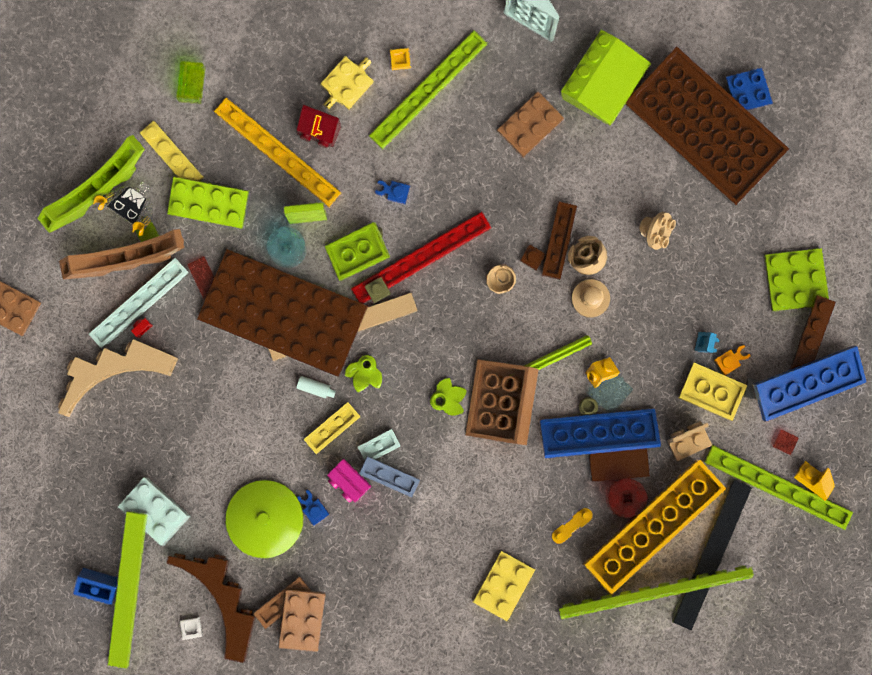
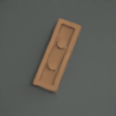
(274, 608)

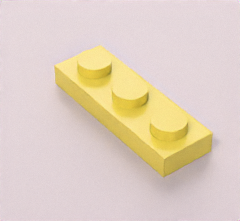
(332, 428)

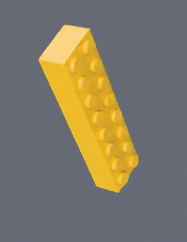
(654, 526)

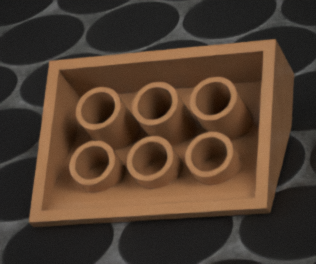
(501, 402)

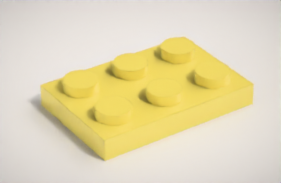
(712, 391)
(504, 586)

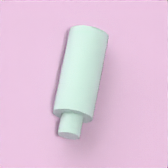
(315, 387)

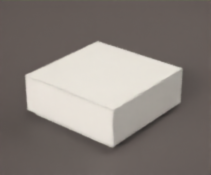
(191, 628)

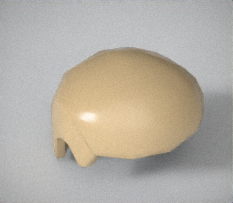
(505, 274)

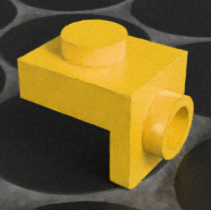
(601, 371)

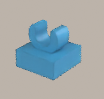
(706, 342)

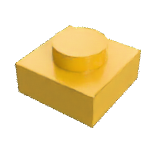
(400, 59)

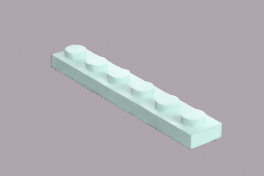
(138, 303)

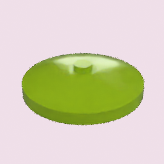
(264, 519)

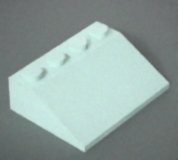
(534, 14)

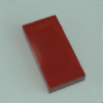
(202, 275)

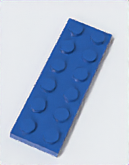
(809, 383)
(600, 433)

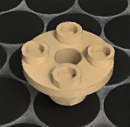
(657, 230)
(590, 298)

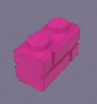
(348, 481)

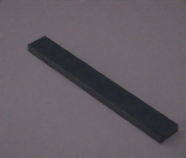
(713, 552)

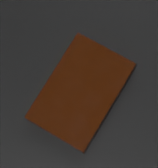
(619, 465)

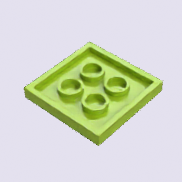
(795, 279)

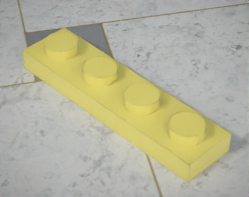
(169, 152)

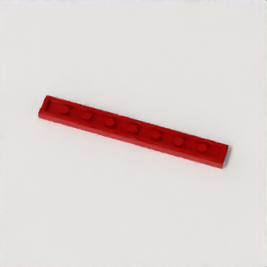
(425, 255)

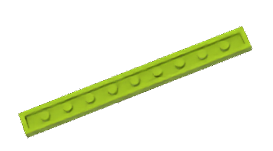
(663, 590)

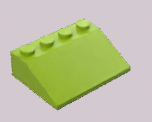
(605, 78)

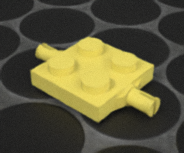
(347, 83)

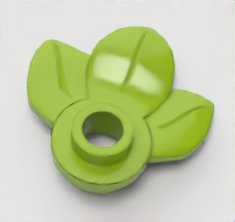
(364, 376)
(451, 397)

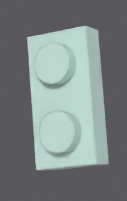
(379, 445)

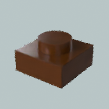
(533, 257)

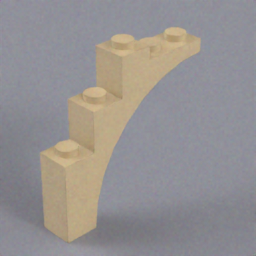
(109, 363)

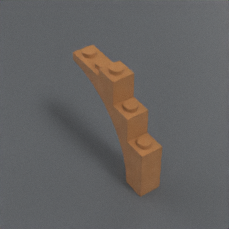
(123, 258)

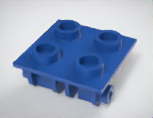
(750, 89)

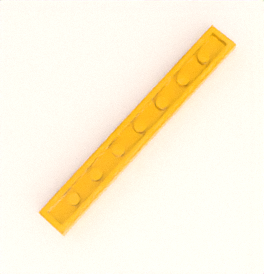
(277, 152)

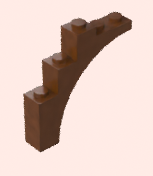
(237, 624)

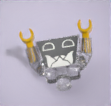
(129, 205)

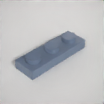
(389, 476)

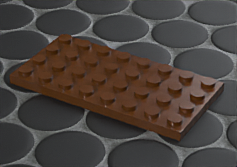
(706, 126)
(282, 313)

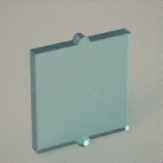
(611, 393)

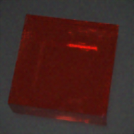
(785, 442)

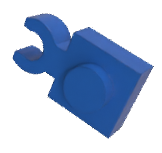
(396, 192)
(315, 510)

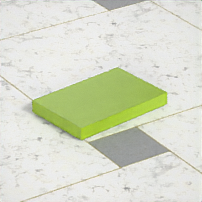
(305, 213)
(357, 251)

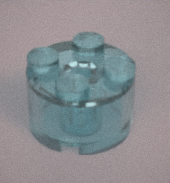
(286, 258)

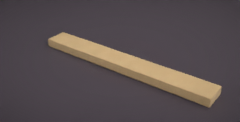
(379, 314)

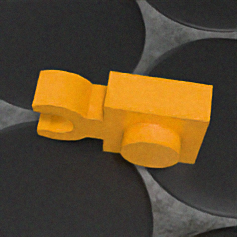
(730, 361)

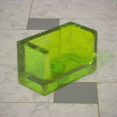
(190, 82)

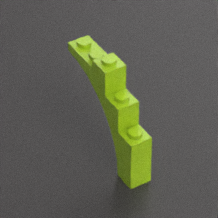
(112, 173)

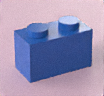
(96, 586)

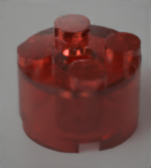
(637, 498)

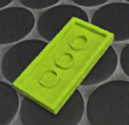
(208, 202)

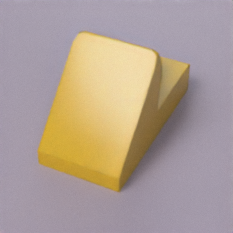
(818, 482)

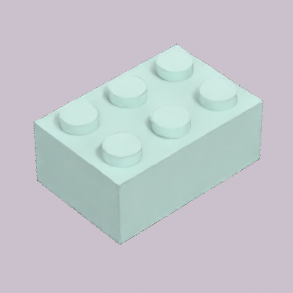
(163, 513)

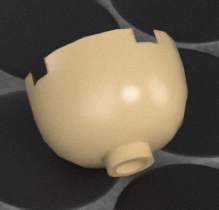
(588, 255)

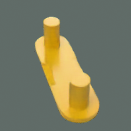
(579, 520)

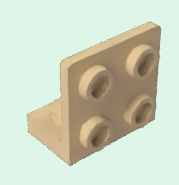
(689, 442)

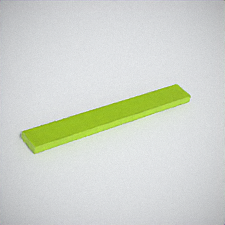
(428, 89)
(778, 487)
(127, 589)

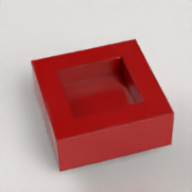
(141, 327)

